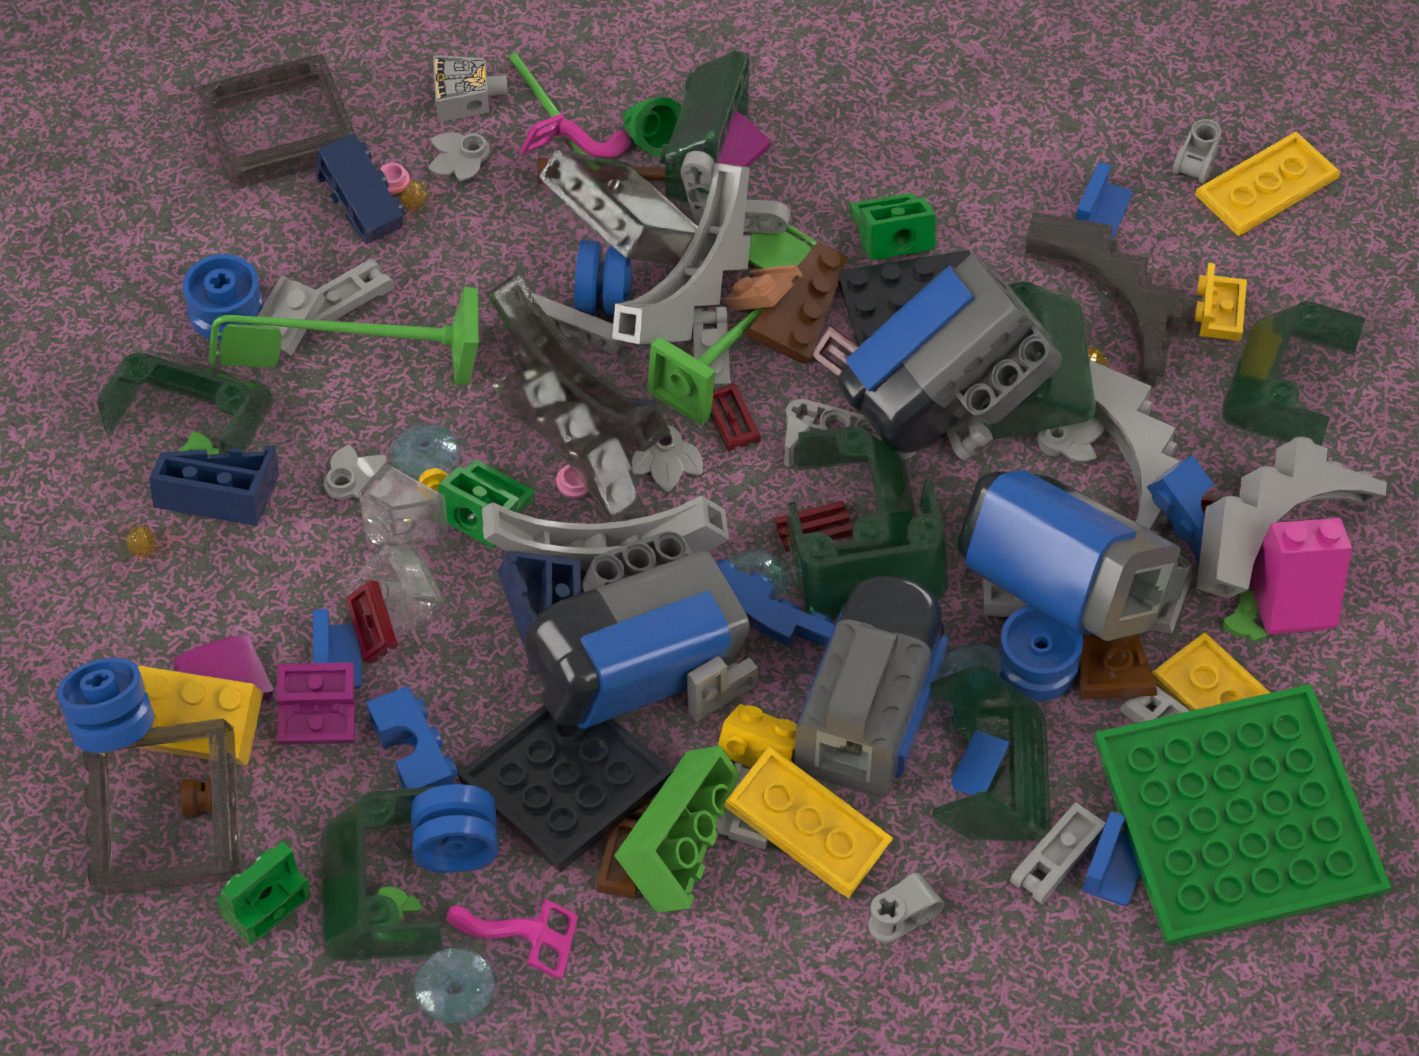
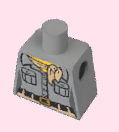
(464, 87)

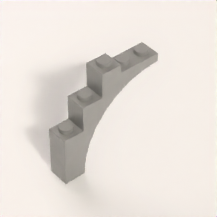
(697, 277)
(1143, 440)
(697, 521)
(1238, 525)

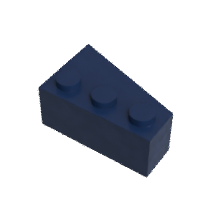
(359, 188)
(215, 485)
(536, 583)

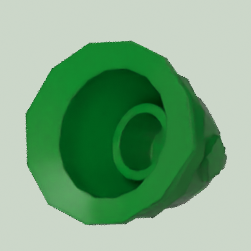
(652, 123)

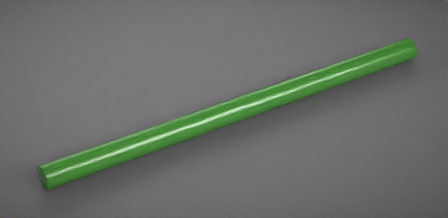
(539, 92)

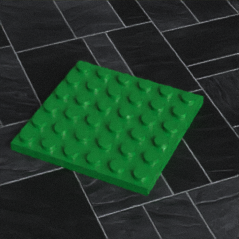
(1240, 814)

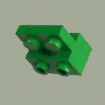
(894, 225)
(474, 488)
(271, 874)

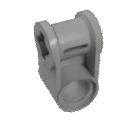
(1199, 150)
(903, 908)

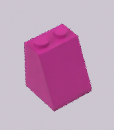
(1301, 575)

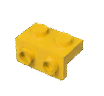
(1221, 307)
(750, 732)

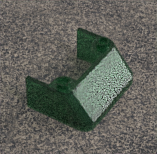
(706, 115)
(1068, 393)
(233, 394)
(1267, 403)
(888, 479)
(828, 578)
(1019, 793)
(362, 924)

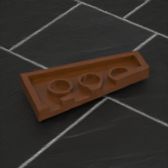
(799, 315)
(1114, 668)

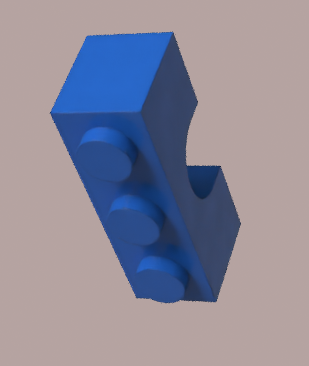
(1179, 496)
(401, 720)

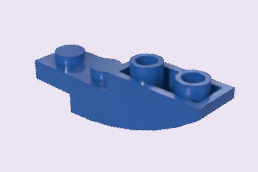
(775, 619)

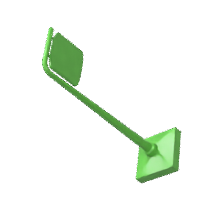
(262, 344)
(688, 381)

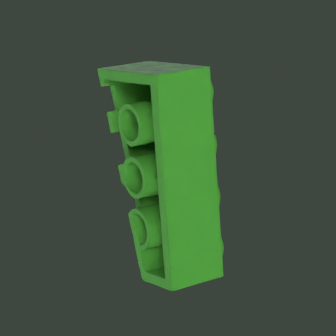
(680, 823)

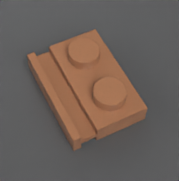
(764, 288)

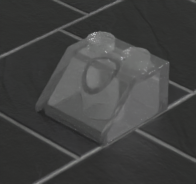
(402, 509)
(405, 583)

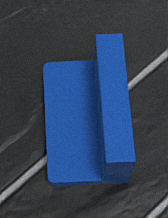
(1103, 201)
(336, 643)
(1113, 866)

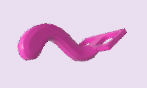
(611, 149)
(533, 930)

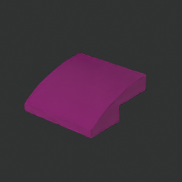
(743, 143)
(229, 660)
(316, 703)

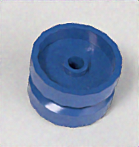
(598, 278)
(219, 288)
(1039, 654)
(105, 705)
(454, 828)

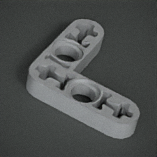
(772, 214)

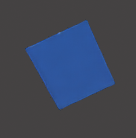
(979, 763)

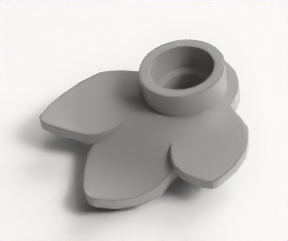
(457, 156)
(1072, 440)
(669, 461)
(352, 470)

